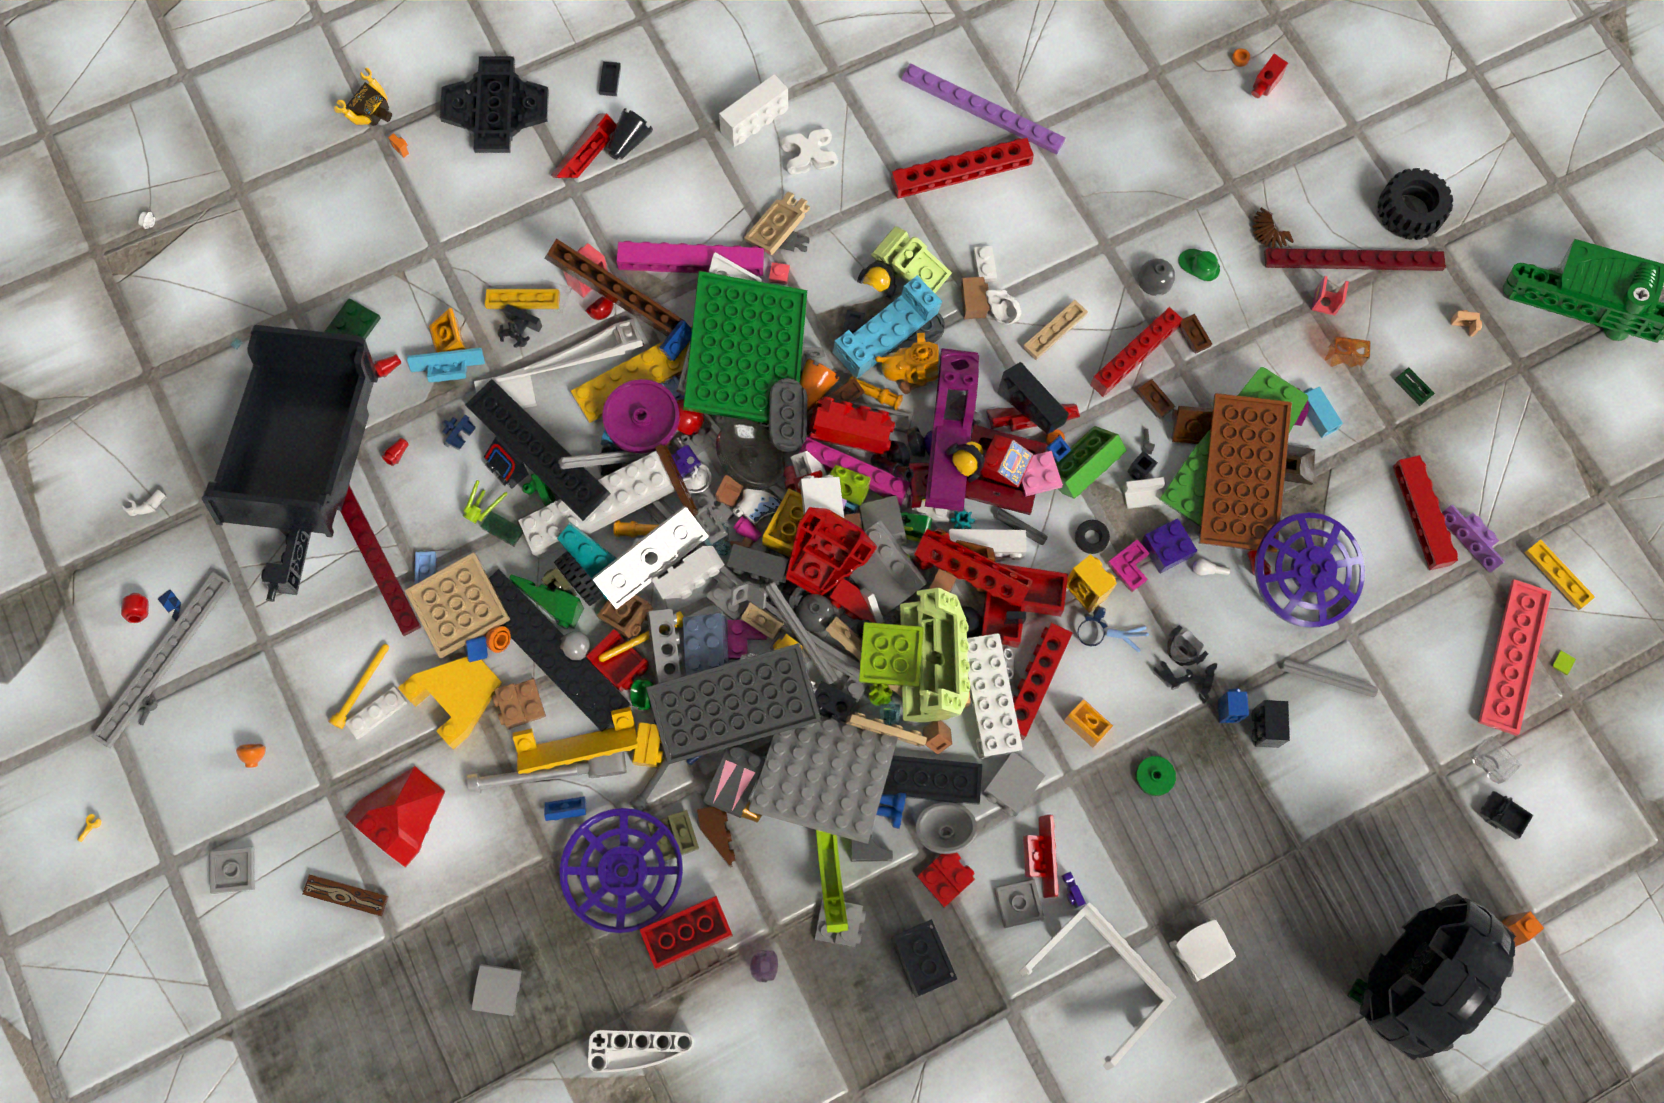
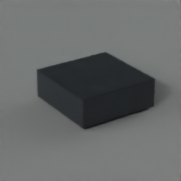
(1015, 617)

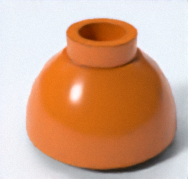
(498, 639)
(251, 754)

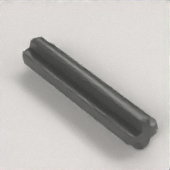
(1017, 524)

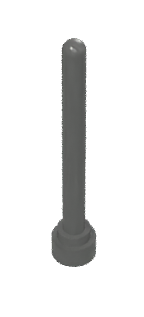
(639, 802)

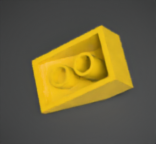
(784, 524)

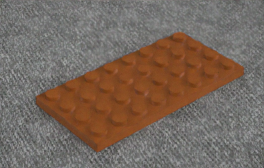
(1244, 471)

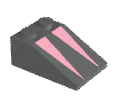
(734, 781)

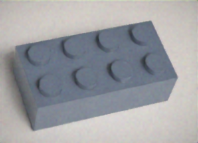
(705, 642)

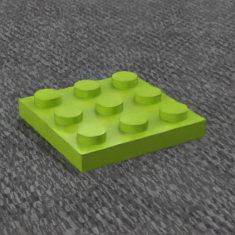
(891, 654)

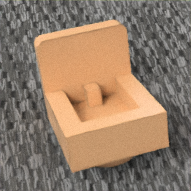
(1467, 319)

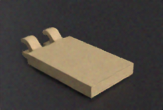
(777, 223)

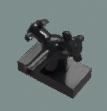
(519, 322)

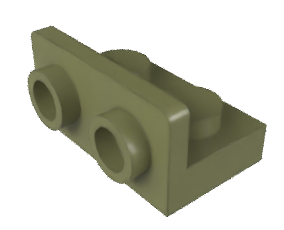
(554, 579)

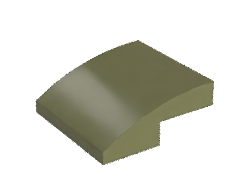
(681, 828)

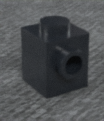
(1142, 467)

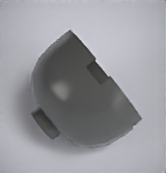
(1156, 277)
(815, 612)

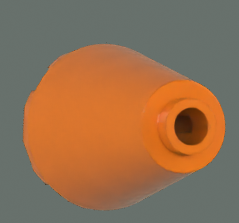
(816, 381)

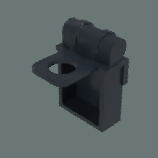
(1505, 815)

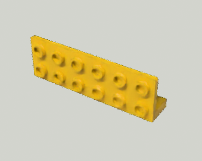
(577, 748)

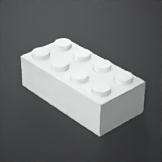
(754, 110)

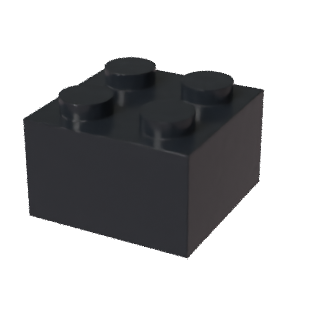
(1271, 724)

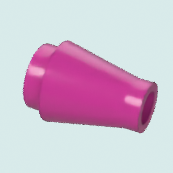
(747, 529)

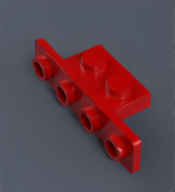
(1041, 856)

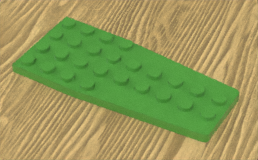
(1187, 487)

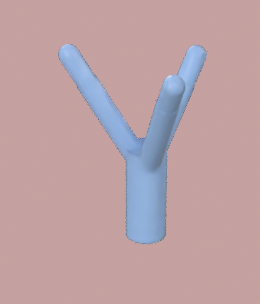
(1129, 633)

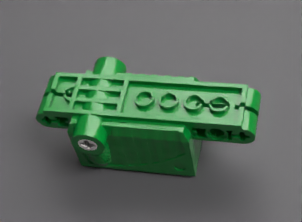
(1596, 288)

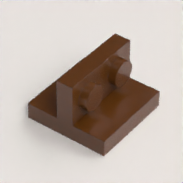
(1190, 424)

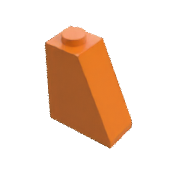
(1524, 926)

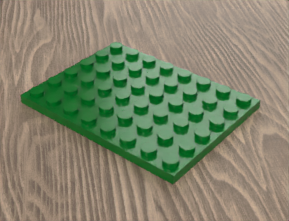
(742, 345)

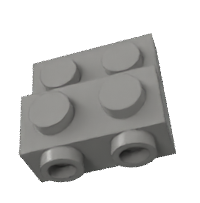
(844, 938)

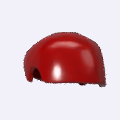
(600, 308)

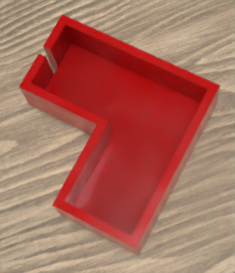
(1044, 597)

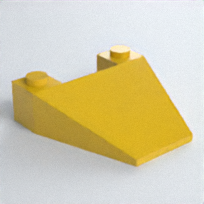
(462, 691)

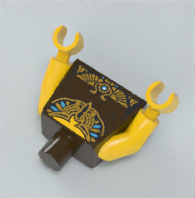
(367, 105)

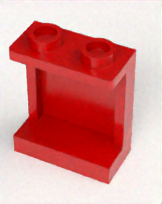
(621, 668)

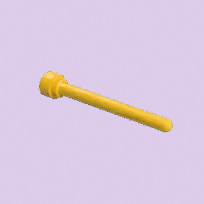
(637, 640)
(339, 718)

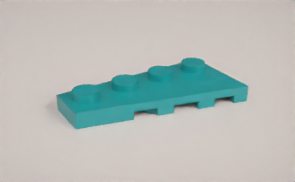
(585, 551)

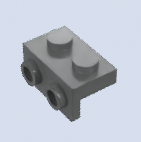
(791, 593)

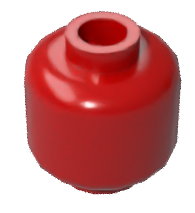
(134, 608)

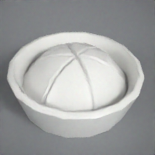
(702, 480)

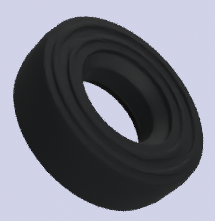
(1092, 548)

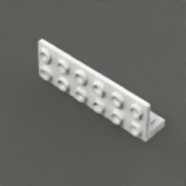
(992, 697)

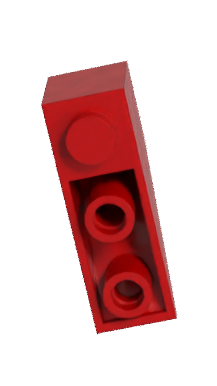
(851, 600)

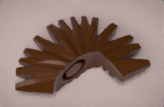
(1267, 230)

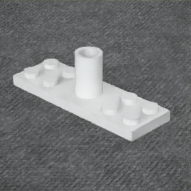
(666, 546)

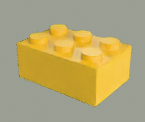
(1090, 583)

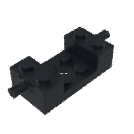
(286, 577)

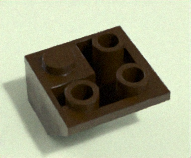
(1300, 465)

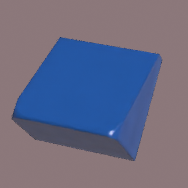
(1059, 448)
(476, 649)

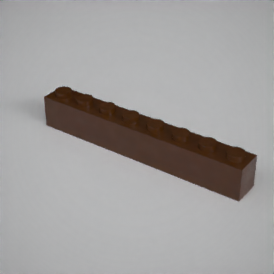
(612, 287)

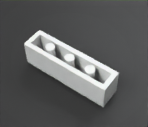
(1004, 542)

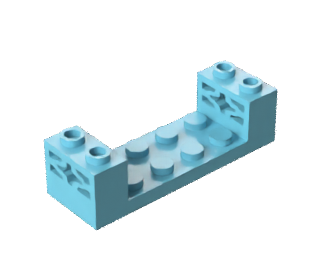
(887, 328)

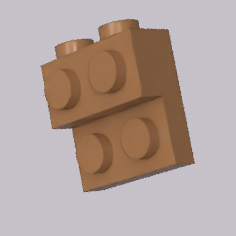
(627, 617)
(519, 704)

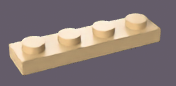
(1055, 329)
(877, 726)

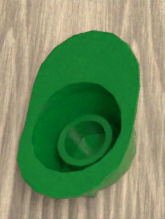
(1200, 264)

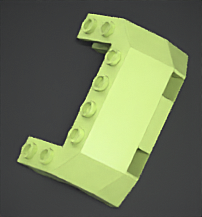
(944, 659)

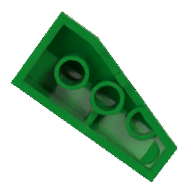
(558, 604)

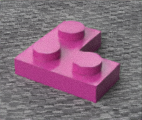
(1125, 565)
(738, 634)

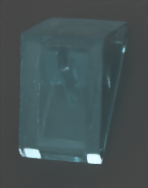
(890, 713)

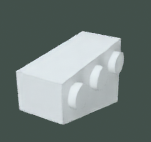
(690, 574)

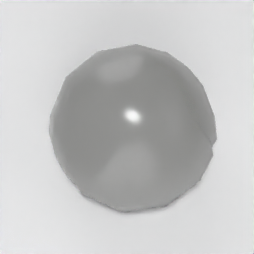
(575, 645)

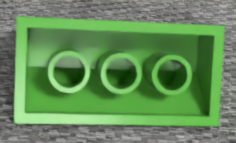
(1088, 460)

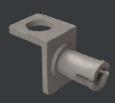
(806, 353)
(751, 593)

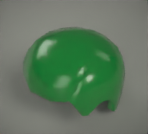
(639, 694)

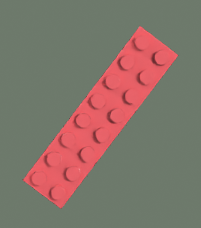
(1515, 657)

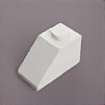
(805, 464)

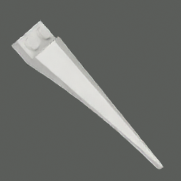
(605, 344)

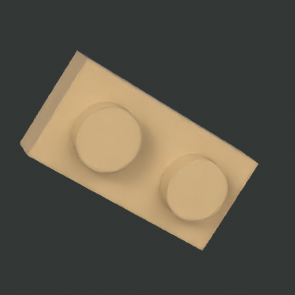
(762, 620)

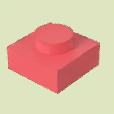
(779, 273)

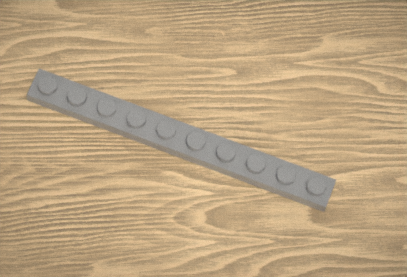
(161, 660)

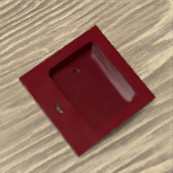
(983, 488)

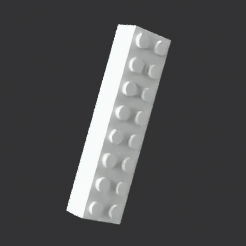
(629, 489)

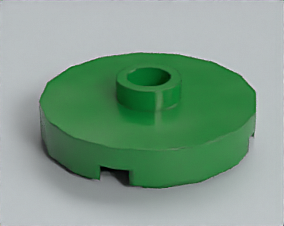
(1146, 780)

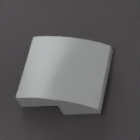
(496, 990)

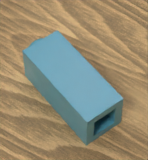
(1321, 412)

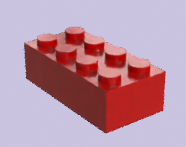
(686, 933)

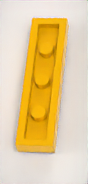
(522, 298)
(1559, 574)

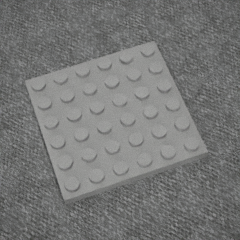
(825, 778)

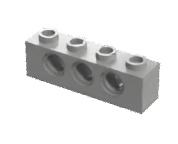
(657, 640)

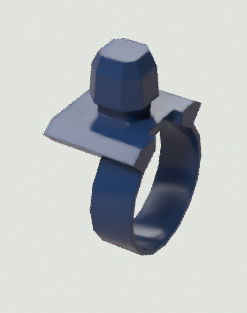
(1099, 612)

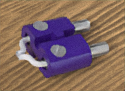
(686, 460)

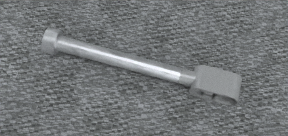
(595, 768)

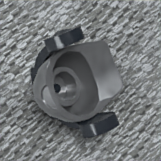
(1185, 648)

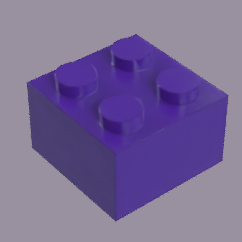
(1169, 545)

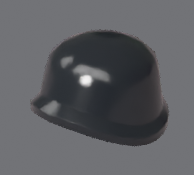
(609, 468)

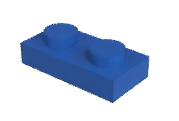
(676, 340)
(565, 808)

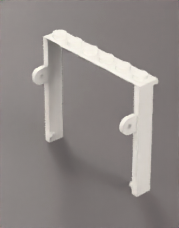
(1130, 956)

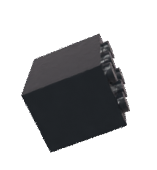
(923, 958)

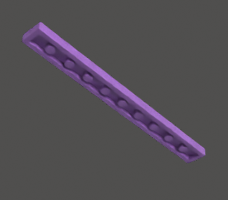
(983, 108)

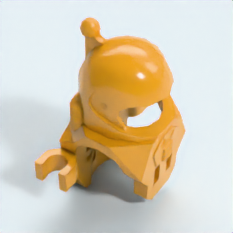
(912, 364)

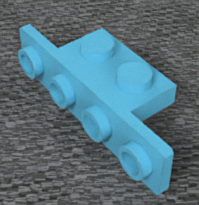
(446, 365)

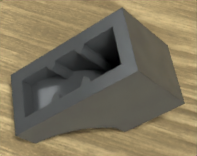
(869, 852)

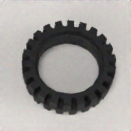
(578, 578)

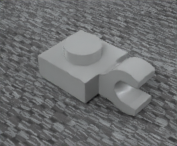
(958, 408)

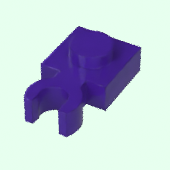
(1074, 894)

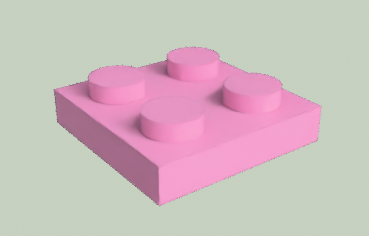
(1041, 475)

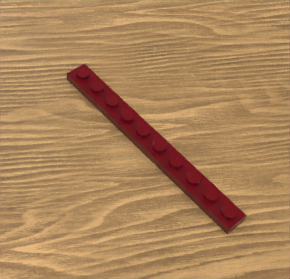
(1354, 259)
(379, 565)

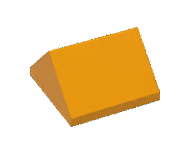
(446, 333)
(1088, 723)

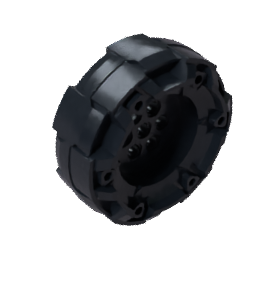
(1439, 977)

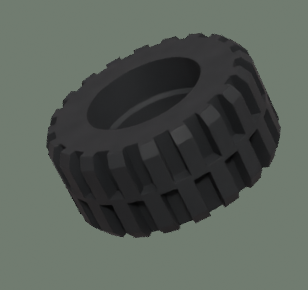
(1427, 188)

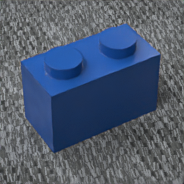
(1233, 706)

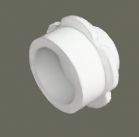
(146, 220)

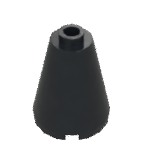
(627, 134)

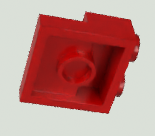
(946, 878)

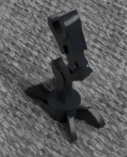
(1168, 677)

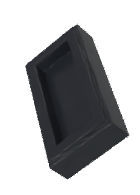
(610, 78)

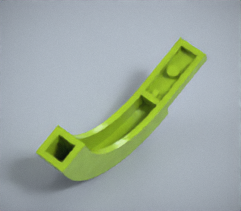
(831, 882)

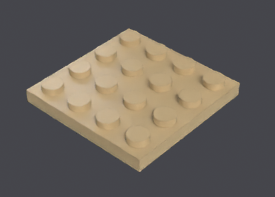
(457, 605)

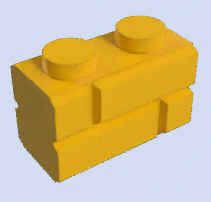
(649, 745)

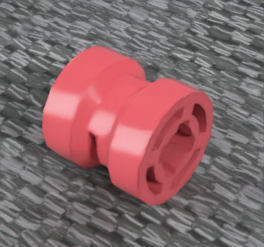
(790, 474)

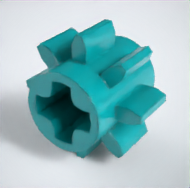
(961, 516)

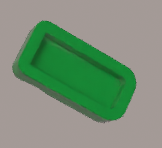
(538, 485)

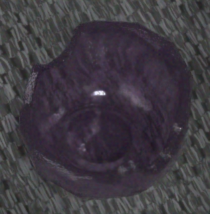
(764, 965)

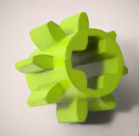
(880, 694)

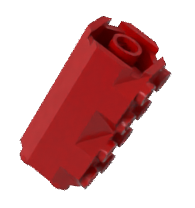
(850, 426)

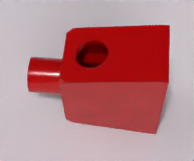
(1269, 76)

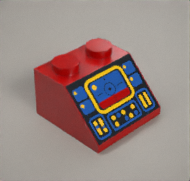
(1006, 461)

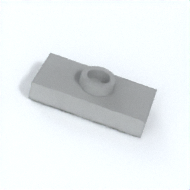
(710, 523)

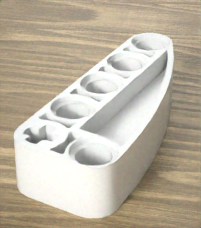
(631, 1055)

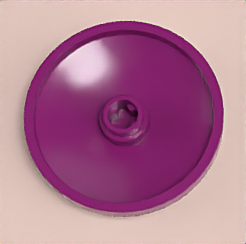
(641, 416)

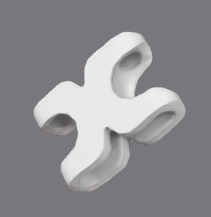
(809, 151)

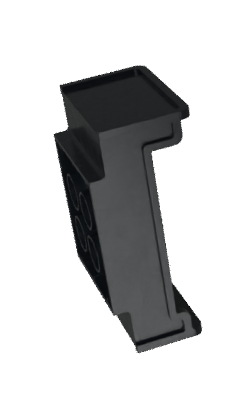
(294, 431)

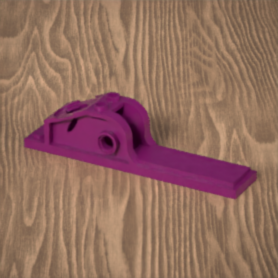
(945, 482)

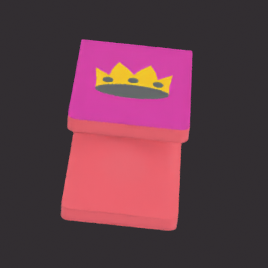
(1336, 299)

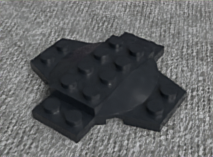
(494, 104)

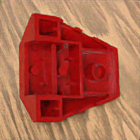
(826, 550)
(399, 814)

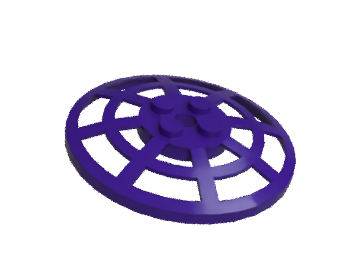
(1301, 572)
(611, 861)

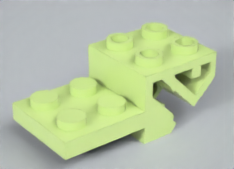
(911, 258)

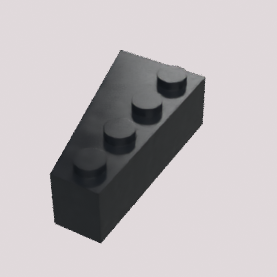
(1031, 398)

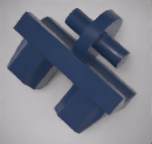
(453, 439)

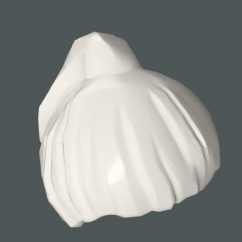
(1003, 306)

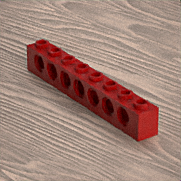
(956, 174)

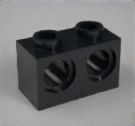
(835, 698)

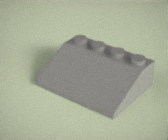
(888, 571)

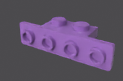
(1474, 536)

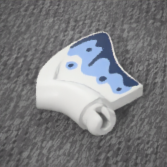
(756, 505)

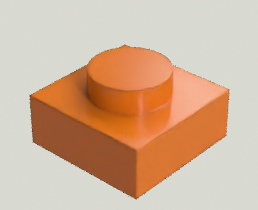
(399, 145)

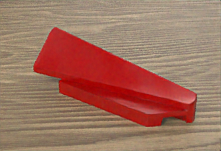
(586, 147)
(1017, 421)

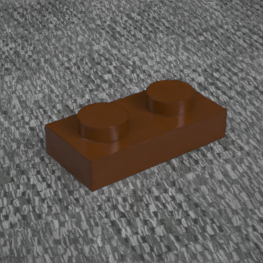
(1195, 333)
(1155, 398)

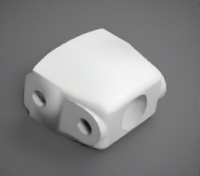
(1203, 950)

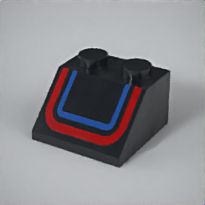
(505, 463)

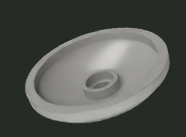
(944, 820)

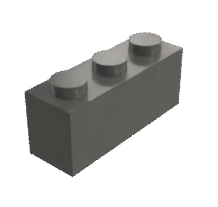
(758, 564)

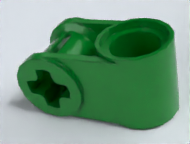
(919, 523)

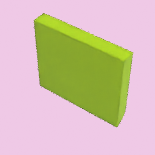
(1564, 662)

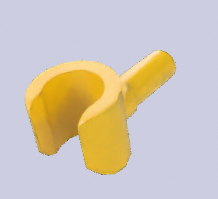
(89, 827)

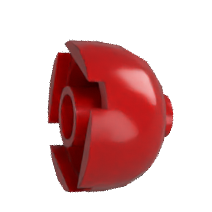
(689, 420)

